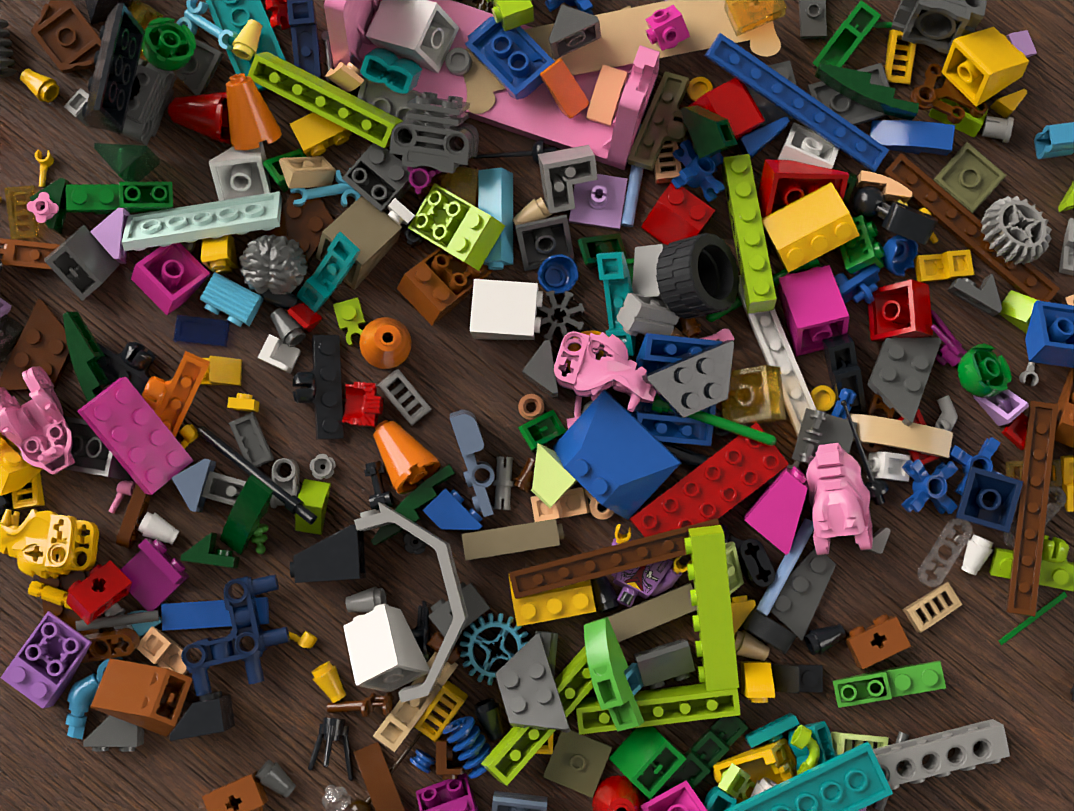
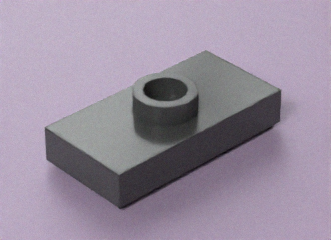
(812, 19)
(251, 440)

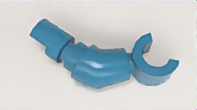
(80, 698)

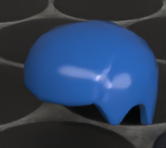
(899, 254)
(558, 274)

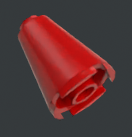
(203, 114)
(617, 793)

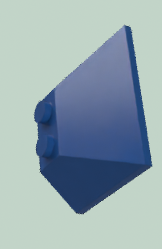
(667, 427)
(615, 456)

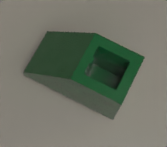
(708, 131)

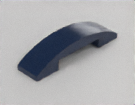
(304, 36)

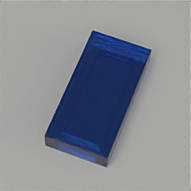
(201, 331)

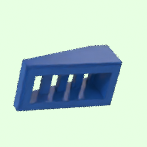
(758, 139)

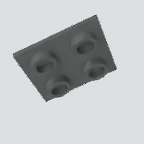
(818, 430)

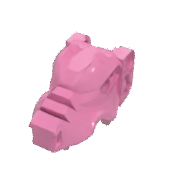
(592, 376)
(38, 424)
(838, 498)

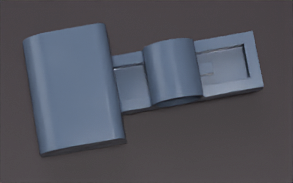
(469, 442)

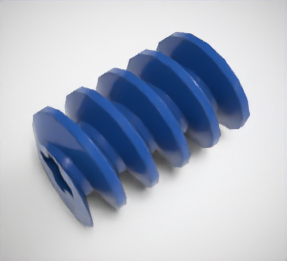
(470, 742)

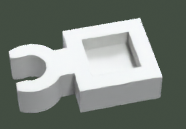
(399, 212)

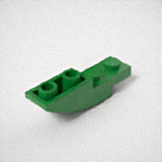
(131, 196)

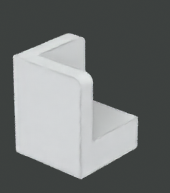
(279, 354)

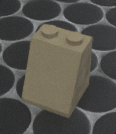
(367, 229)

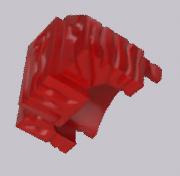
(362, 404)

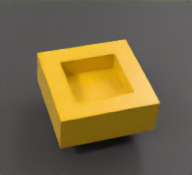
(243, 402)

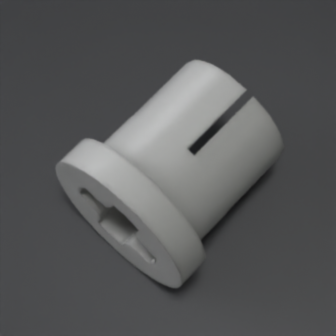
(998, 128)

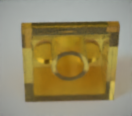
(755, 395)

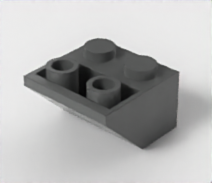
(379, 177)
(82, 262)

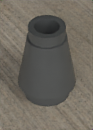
(288, 328)
(275, 778)

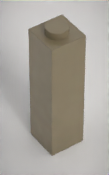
(512, 539)
(652, 612)

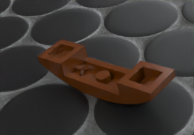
(378, 778)

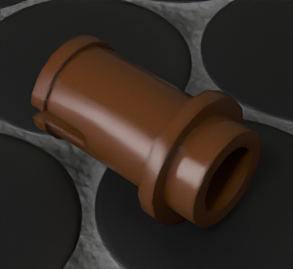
(690, 327)
(525, 479)
(435, 643)

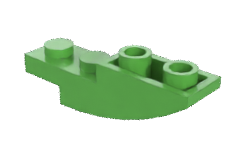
(607, 674)
(889, 683)

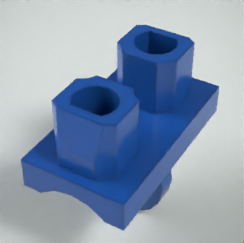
(860, 286)

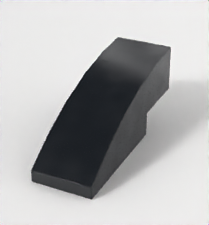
(844, 370)

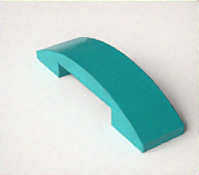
(330, 272)
(617, 285)

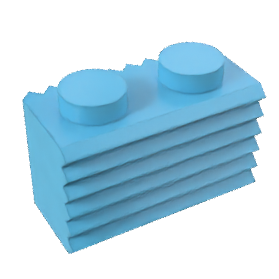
(232, 299)

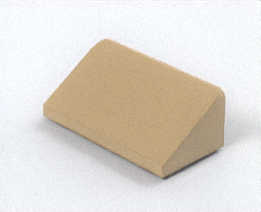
(307, 172)

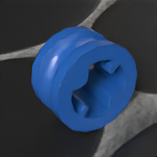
(423, 761)

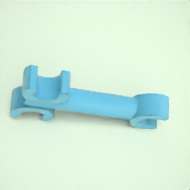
(193, 17)
(340, 188)

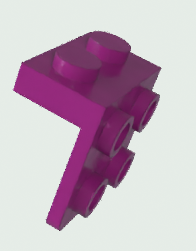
(153, 574)

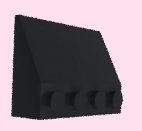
(114, 71)

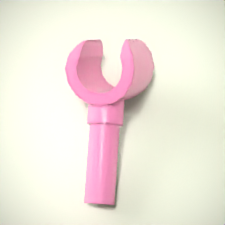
(722, 335)
(577, 411)
(123, 487)

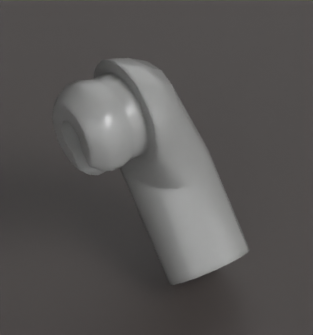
(948, 416)

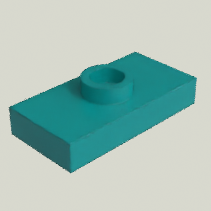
(772, 730)

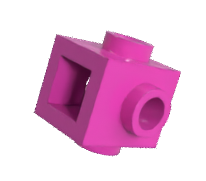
(666, 28)

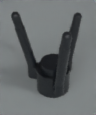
(331, 731)

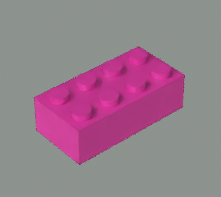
(135, 435)

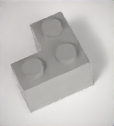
(562, 170)

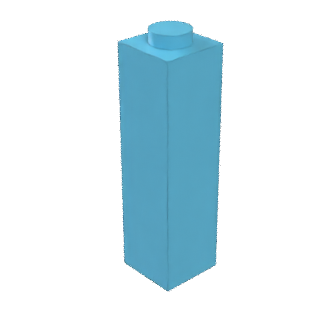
(496, 199)

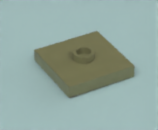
(969, 177)
(577, 762)

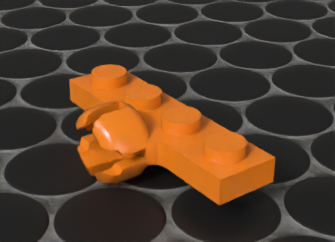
(173, 397)

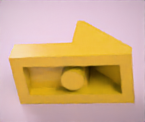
(223, 371)

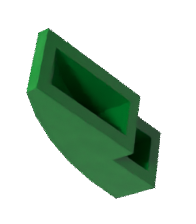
(848, 36)

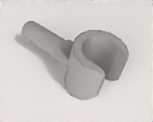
(1029, 370)

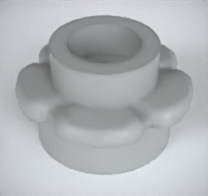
(322, 473)

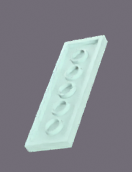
(202, 221)

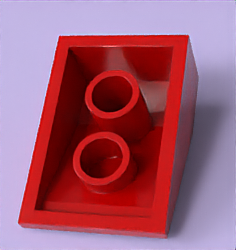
(790, 180)

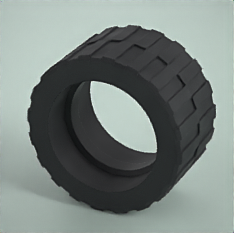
(697, 276)

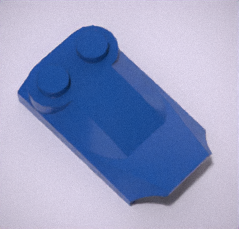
(509, 57)

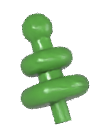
(259, 538)

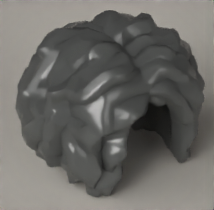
(273, 264)

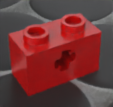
(90, 603)

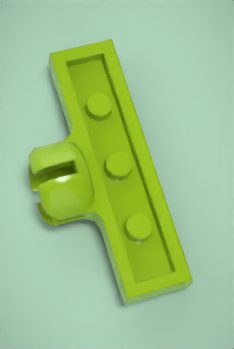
(1054, 570)

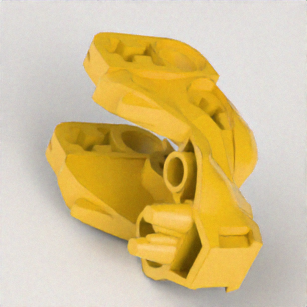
(43, 537)

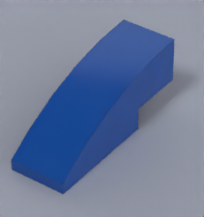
(913, 136)

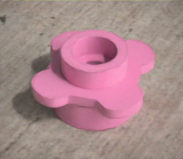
(49, 211)

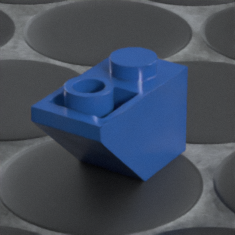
(450, 514)

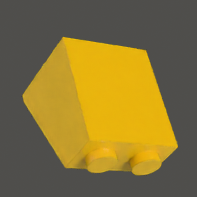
(983, 64)

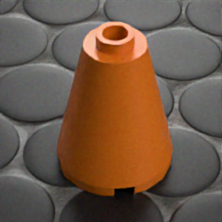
(249, 115)
(384, 354)
(404, 457)

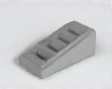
(396, 374)

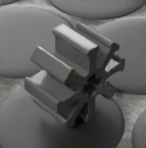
(567, 321)

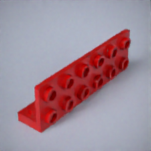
(712, 486)

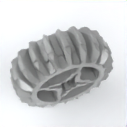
(1016, 230)

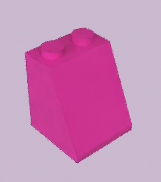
(812, 308)
(779, 508)

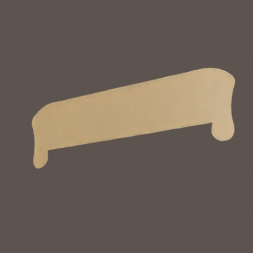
(620, 39)

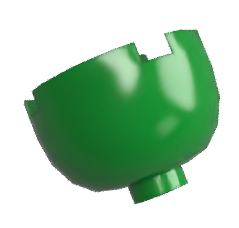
(168, 44)
(983, 372)

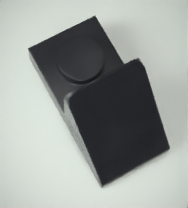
(797, 678)

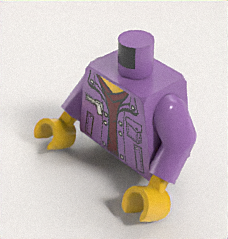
(647, 579)

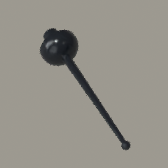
(538, 148)
(876, 487)

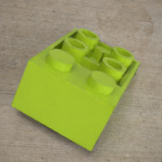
(456, 226)

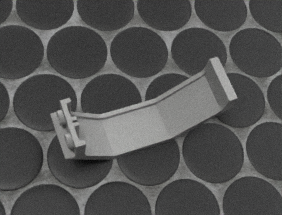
(374, 519)

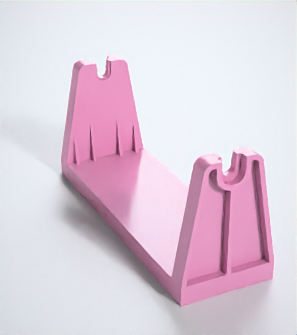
(532, 116)

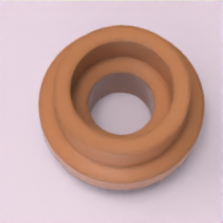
(531, 398)

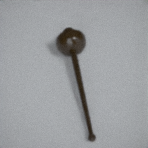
(361, 805)

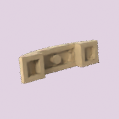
(896, 434)
(406, 714)

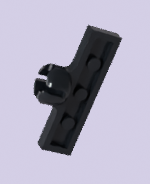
(130, 363)
(323, 387)

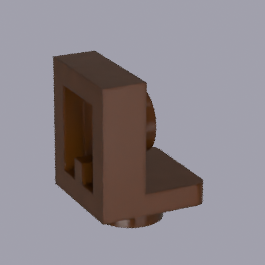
(444, 755)

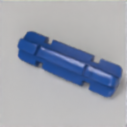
(847, 395)

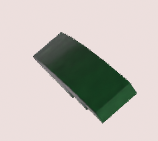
(858, 88)
(84, 355)
(418, 498)
(246, 514)
(707, 752)

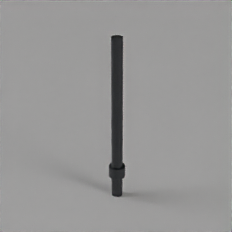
(292, 503)

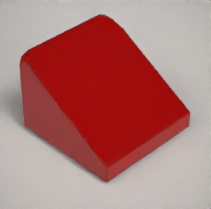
(305, 316)

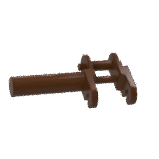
(365, 706)

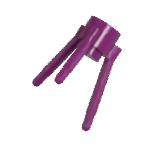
(420, 178)
(951, 349)

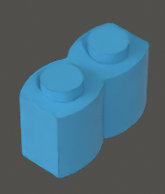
(1055, 141)

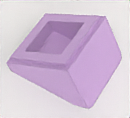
(1022, 42)

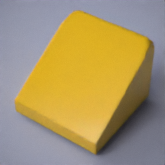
(1007, 104)

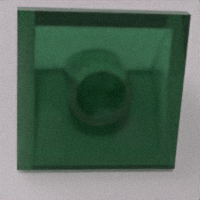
(128, 161)

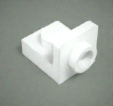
(888, 466)

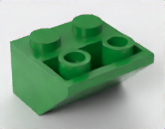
(647, 759)

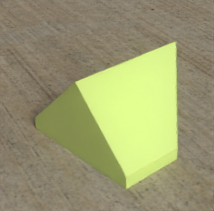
(550, 477)

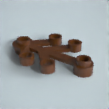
(930, 98)

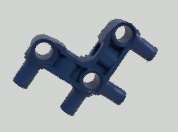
(244, 623)

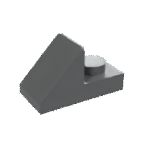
(984, 298)

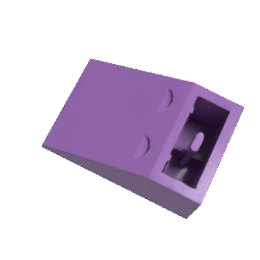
(47, 661)

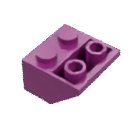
(448, 796)

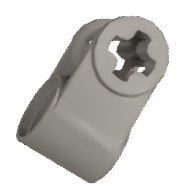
(289, 484)

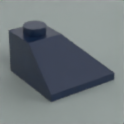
(989, 499)

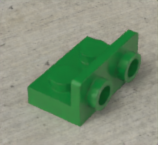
(863, 249)

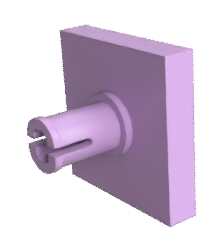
(599, 202)

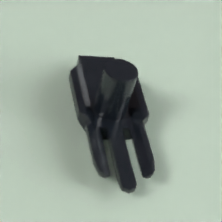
(421, 631)

